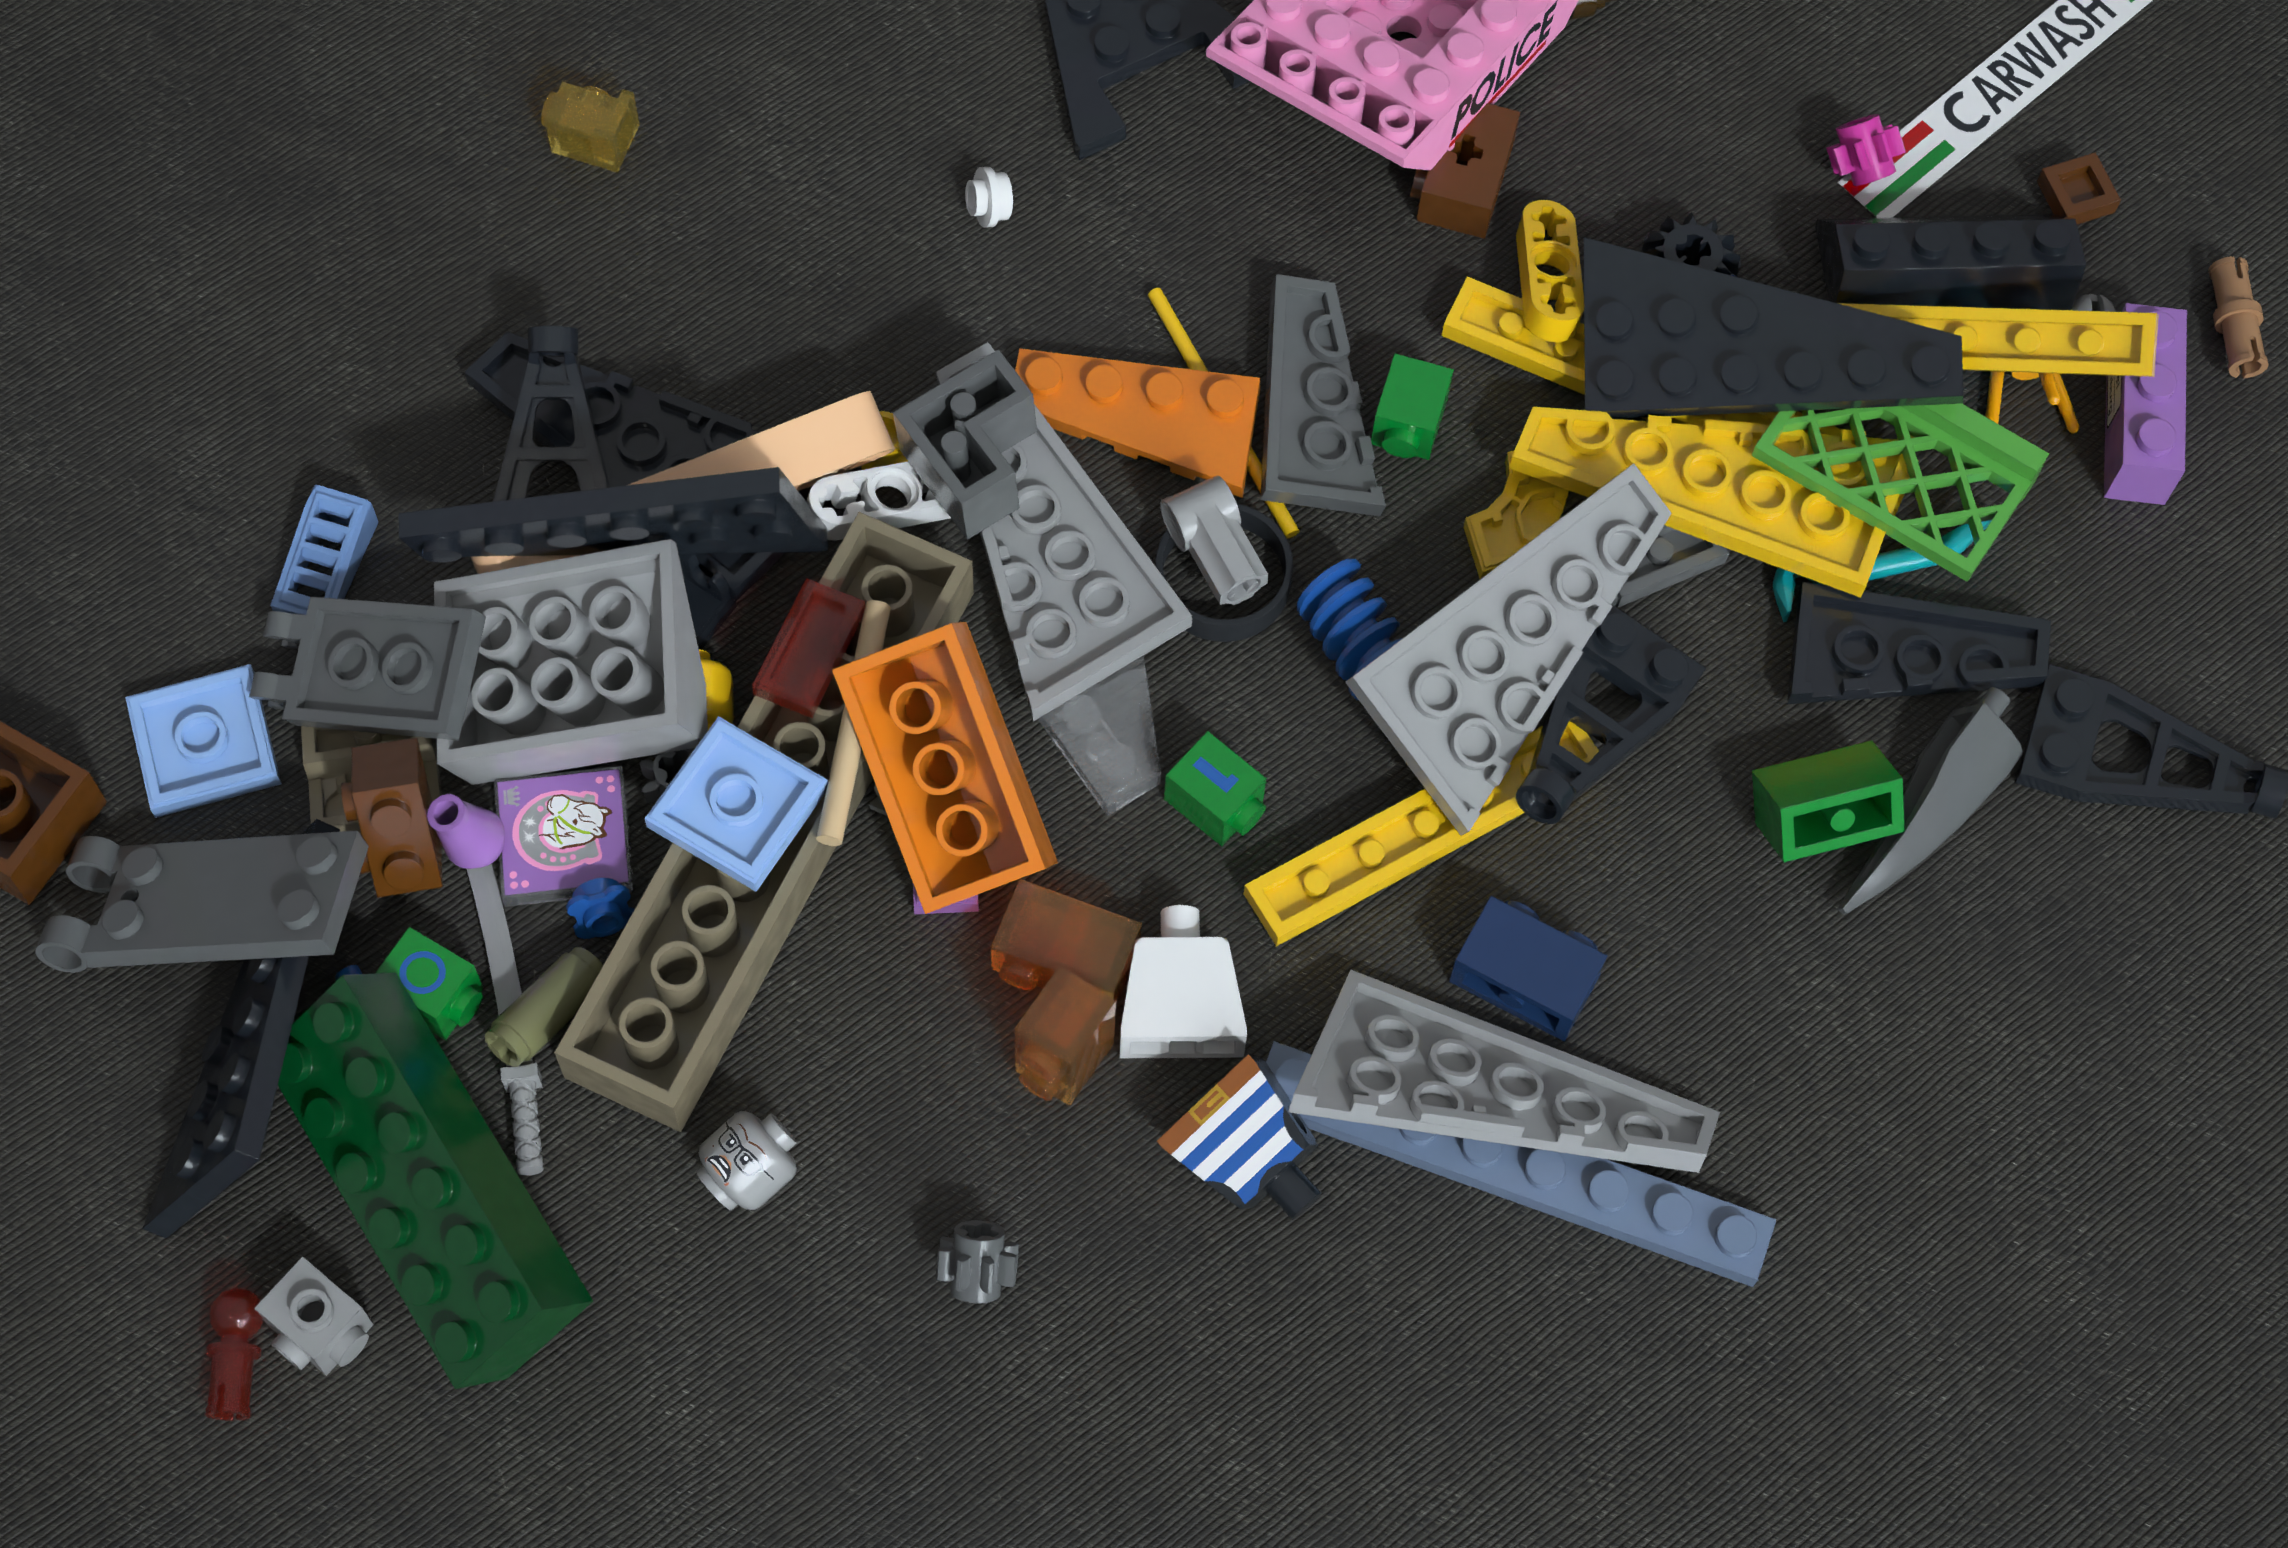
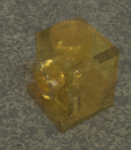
(590, 124)

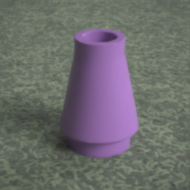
(467, 832)

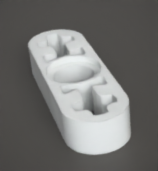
(845, 487)

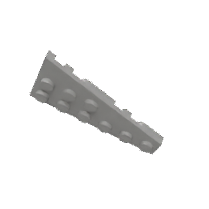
(1491, 661)
(1446, 1073)

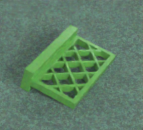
(1952, 430)

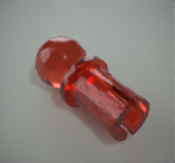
(233, 1359)

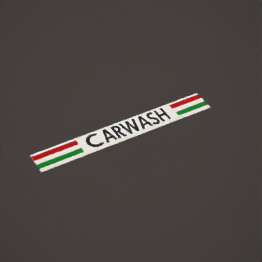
(1992, 97)

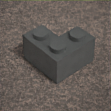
(958, 438)

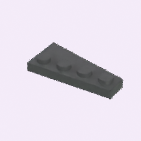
(1312, 407)

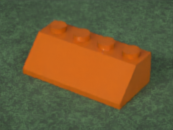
(945, 766)

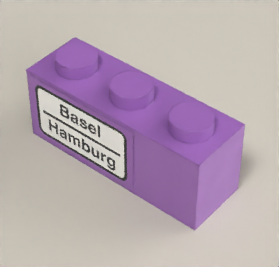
(2148, 418)

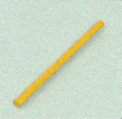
(1194, 362)

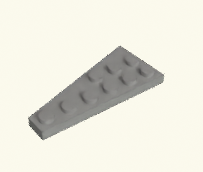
(1070, 573)

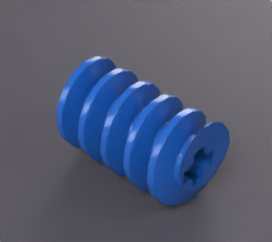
(1346, 621)

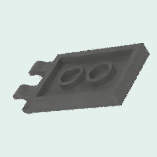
(375, 667)

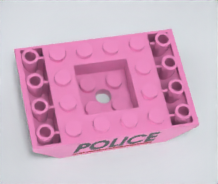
(1383, 92)

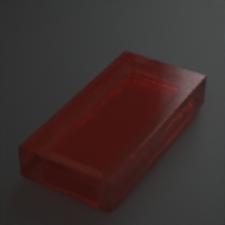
(809, 648)

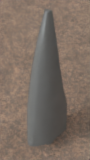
(1947, 786)

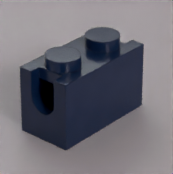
(1528, 967)

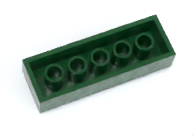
(427, 1180)

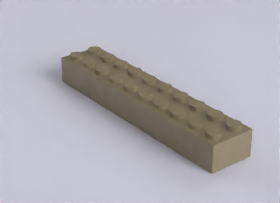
(707, 940)

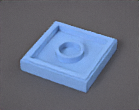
(202, 741)
(736, 803)

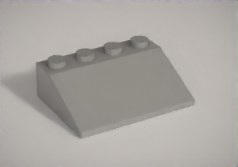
(578, 664)

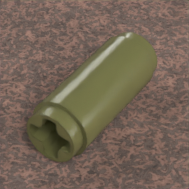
(543, 1007)

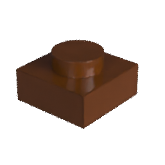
(2079, 189)

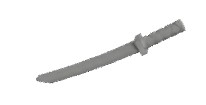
(526, 1078)

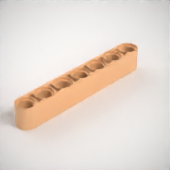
(803, 448)

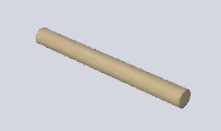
(848, 747)

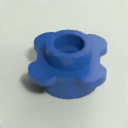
(599, 908)

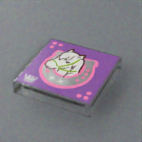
(562, 833)

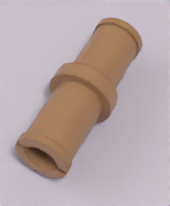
(2238, 317)

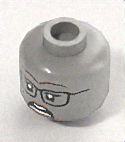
(747, 1160)

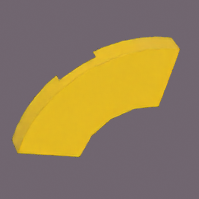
(1513, 519)

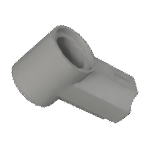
(1208, 525)

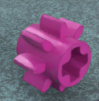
(1866, 149)

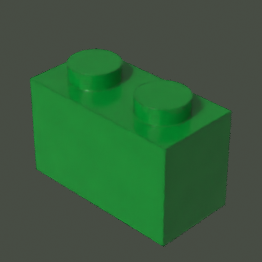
(1828, 801)

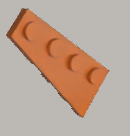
(1167, 414)

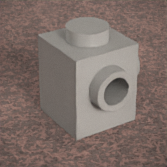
(314, 1319)

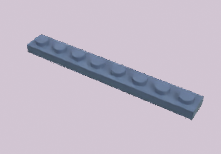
(1568, 1186)

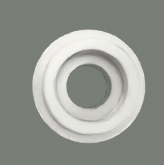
(989, 196)

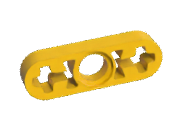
(1540, 287)

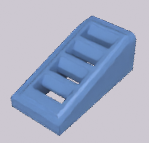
(320, 507)

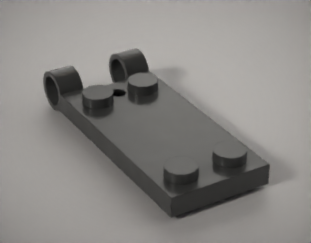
(207, 900)

